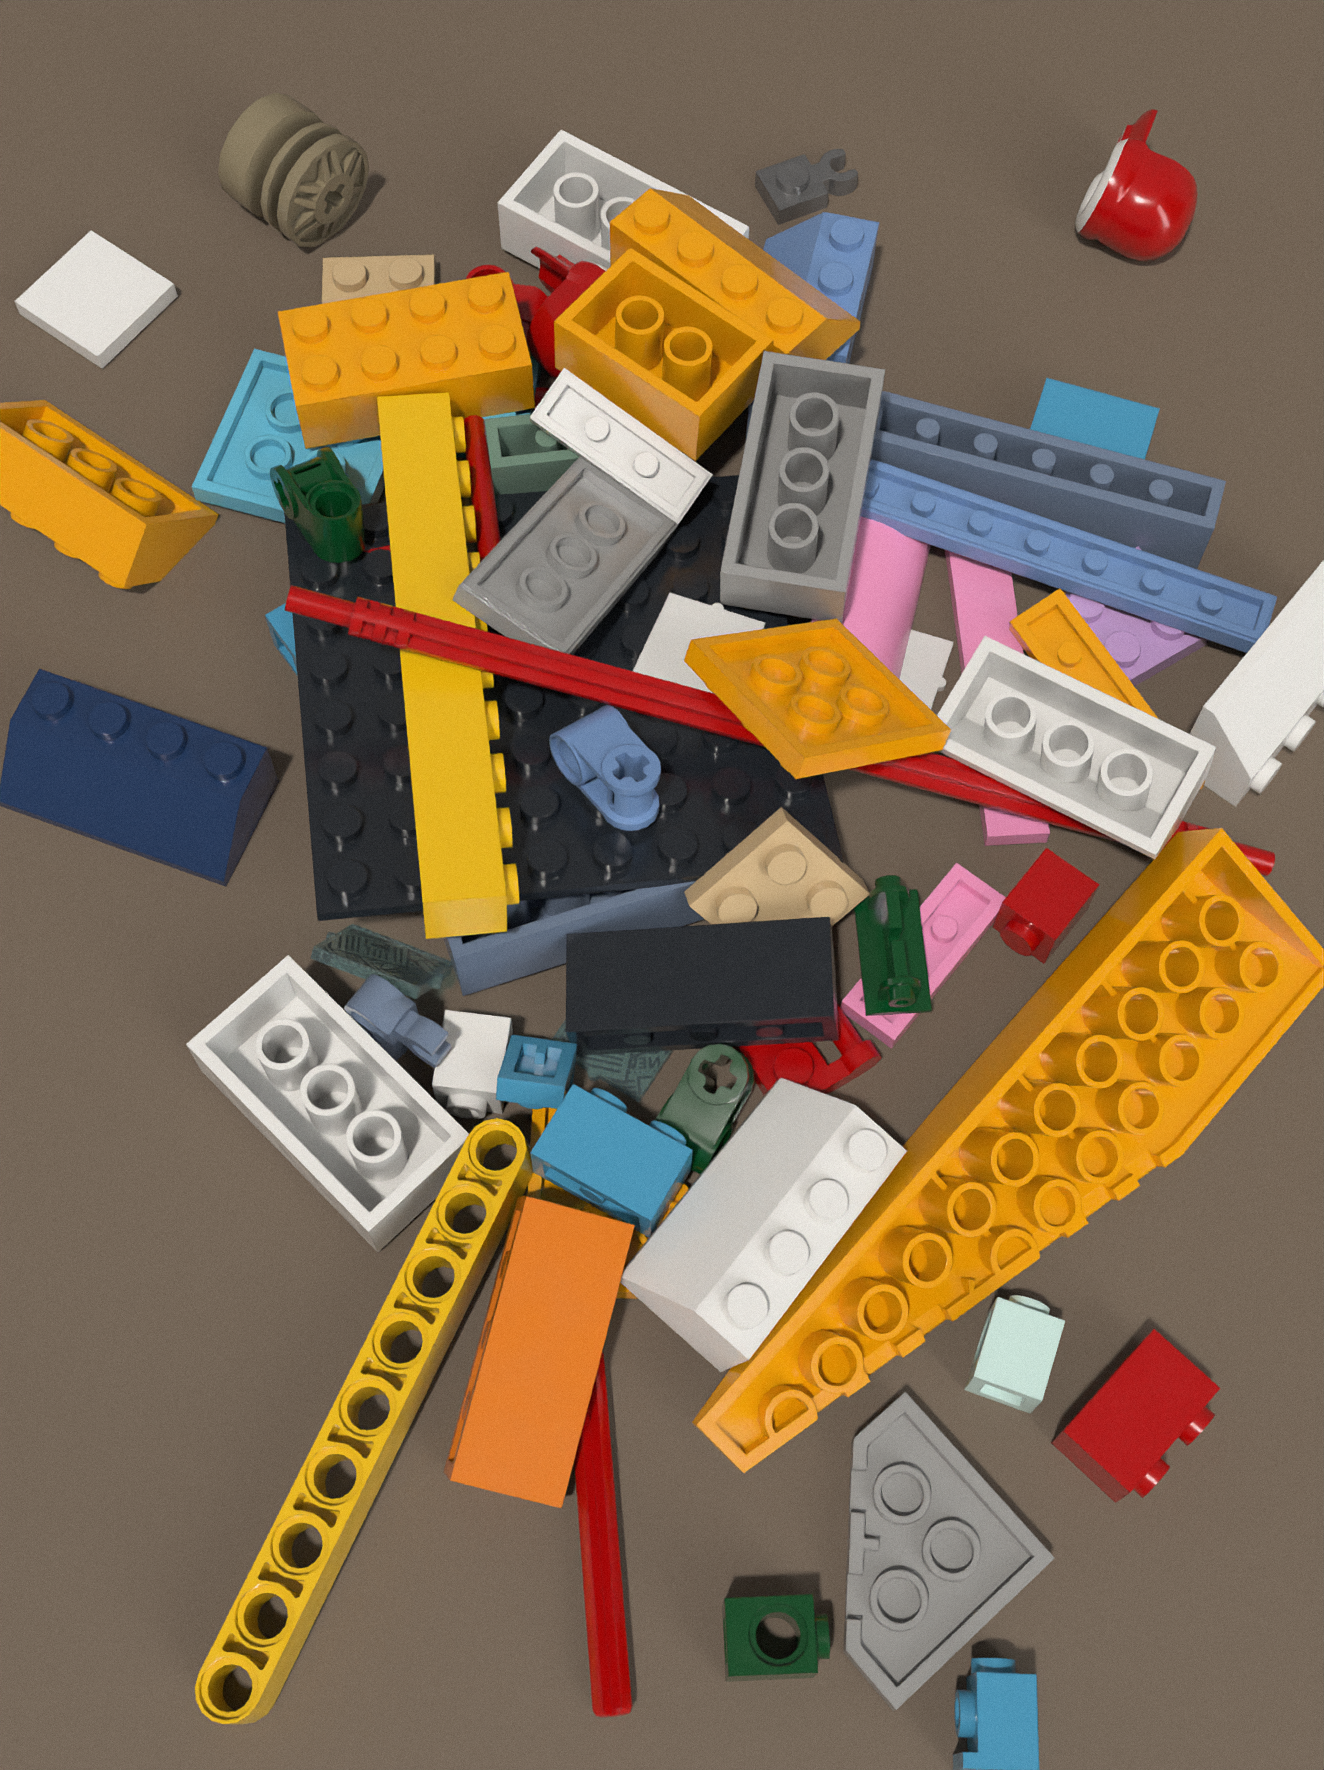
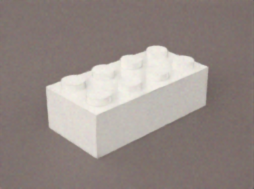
(571, 198)
(331, 1101)

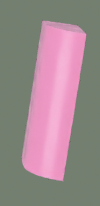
(884, 590)

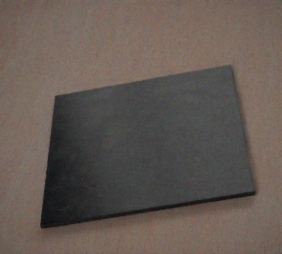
(359, 761)

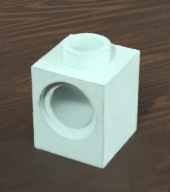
(1015, 1353)

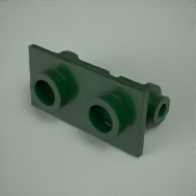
(892, 950)

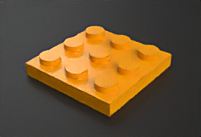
(816, 697)

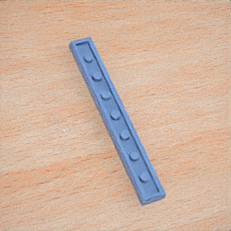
(1067, 557)

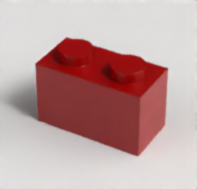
(1137, 1418)

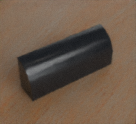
(701, 986)

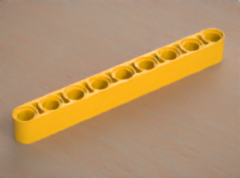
(373, 1450)

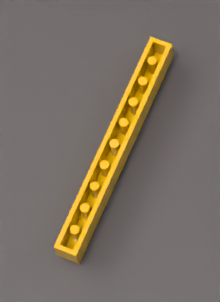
(444, 702)

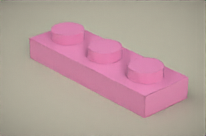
(952, 925)

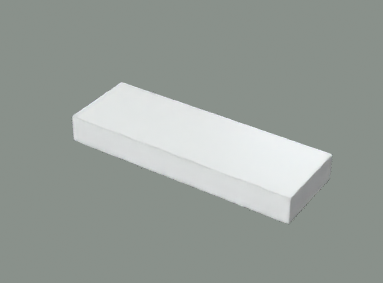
(620, 446)

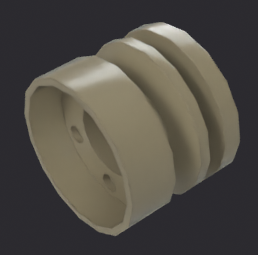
(293, 169)

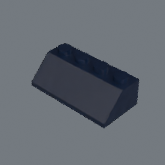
(134, 777)

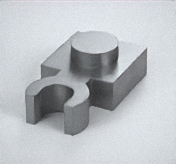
(799, 188)

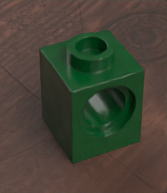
(741, 1652)

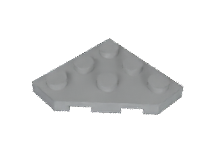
(925, 1552)

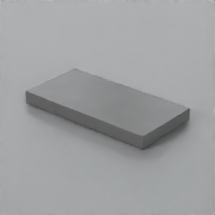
(566, 561)

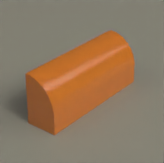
(538, 1352)

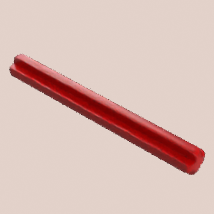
(602, 1559)

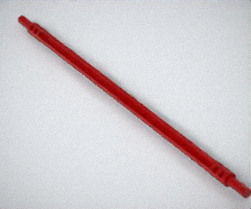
(657, 699)

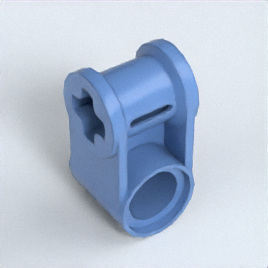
(610, 767)

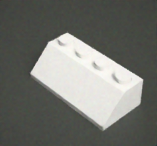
(1267, 698)
(1074, 747)
(761, 1220)

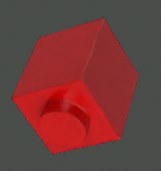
(1044, 906)

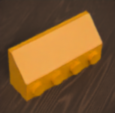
(732, 272)
(94, 497)

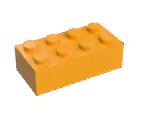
(406, 342)

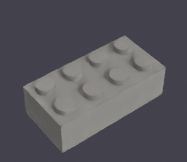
(801, 487)

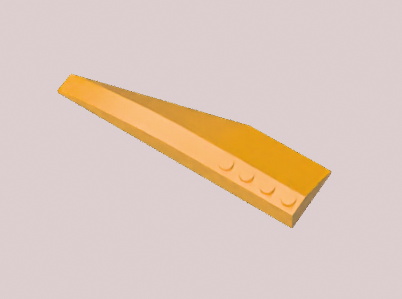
(1049, 1124)

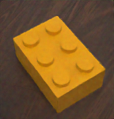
(661, 352)

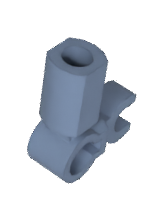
(396, 1023)

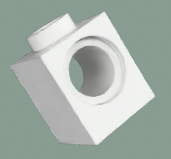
(469, 1071)

